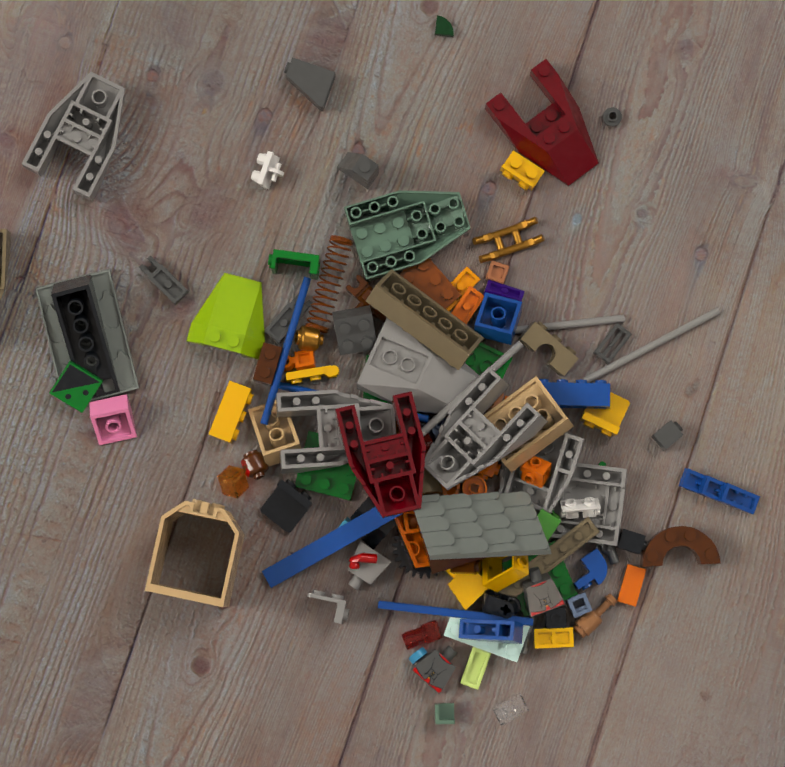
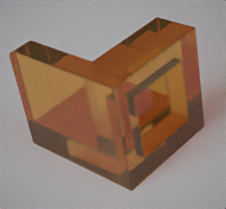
(233, 481)

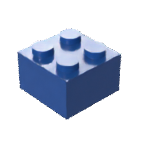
(498, 318)

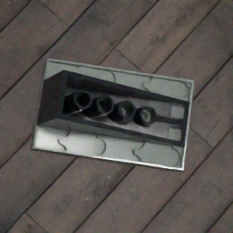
(88, 329)

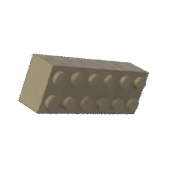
(424, 319)

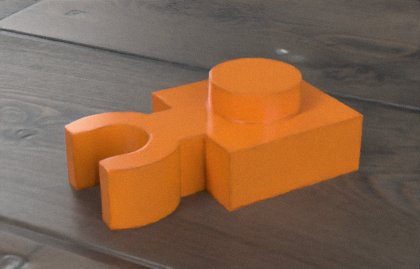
(301, 361)

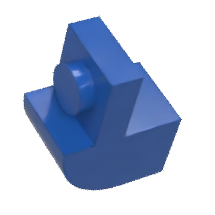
(596, 568)

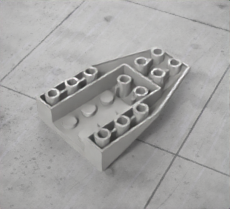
(405, 365)

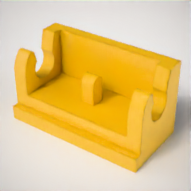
(553, 638)

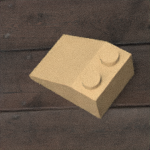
(275, 436)

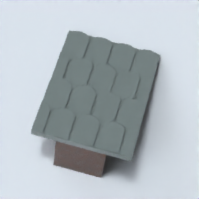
(478, 526)

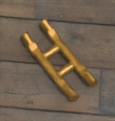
(514, 230)

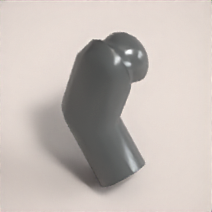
(610, 551)

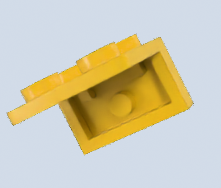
(607, 419)

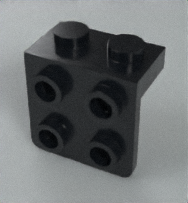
(286, 505)

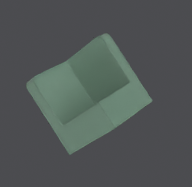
(444, 713)

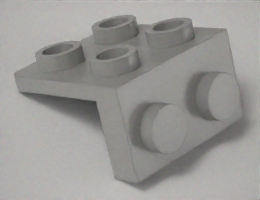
(341, 611)

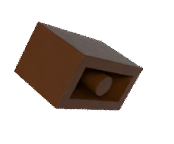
(267, 364)

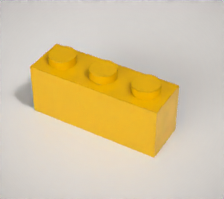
(231, 412)

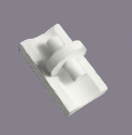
(269, 171)

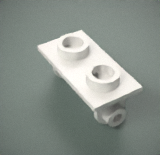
(589, 507)

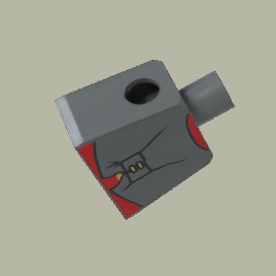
(540, 593)
(436, 668)

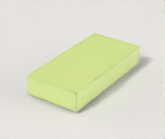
(475, 668)

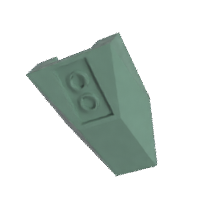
(404, 228)

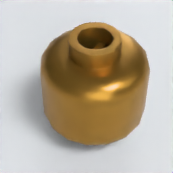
(308, 338)

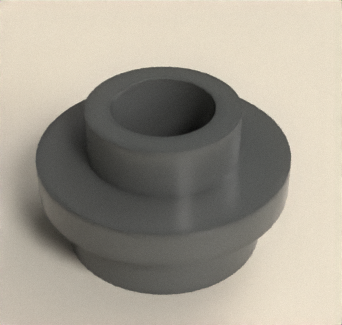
(612, 122)

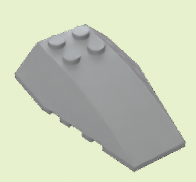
(564, 457)

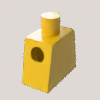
(466, 588)

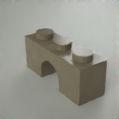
(562, 357)

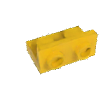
(522, 171)

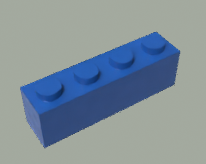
(579, 394)

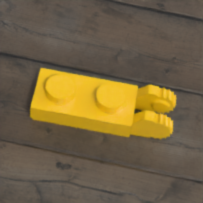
(314, 374)

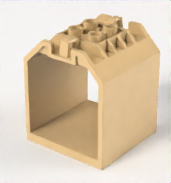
(204, 510)

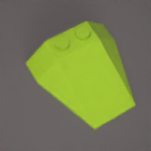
(231, 317)

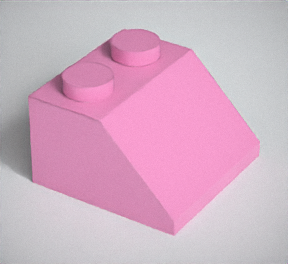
(112, 419)

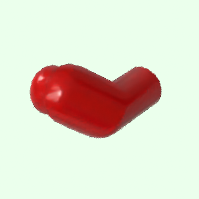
(362, 558)

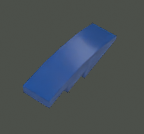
(719, 491)

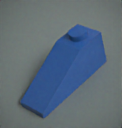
(491, 630)

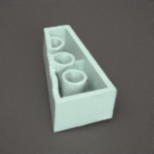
(505, 650)

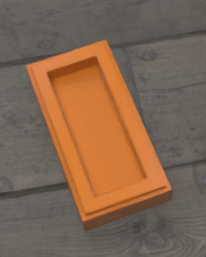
(631, 585)

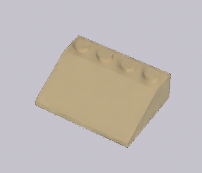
(541, 400)

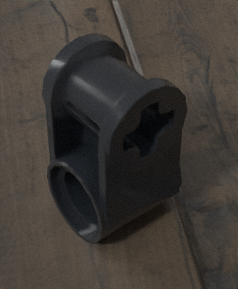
(500, 604)

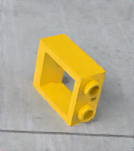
(498, 580)

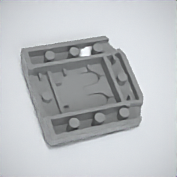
(609, 487)

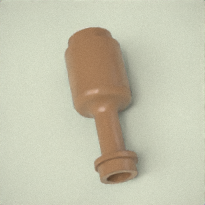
(590, 621)

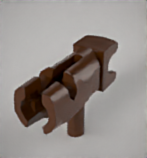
(361, 294)

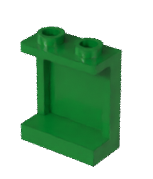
(297, 259)

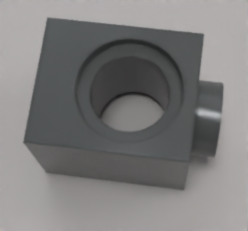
(668, 434)

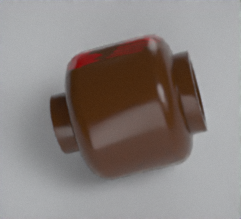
(254, 464)

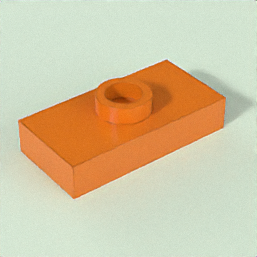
(468, 304)

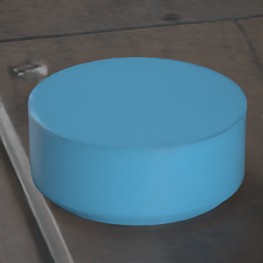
(418, 655)

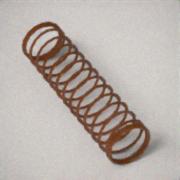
(341, 240)

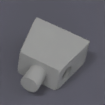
(368, 571)

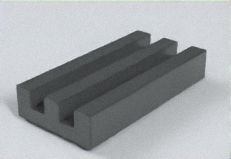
(602, 356)

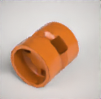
(474, 485)

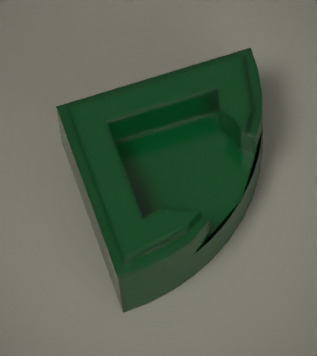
(443, 27)

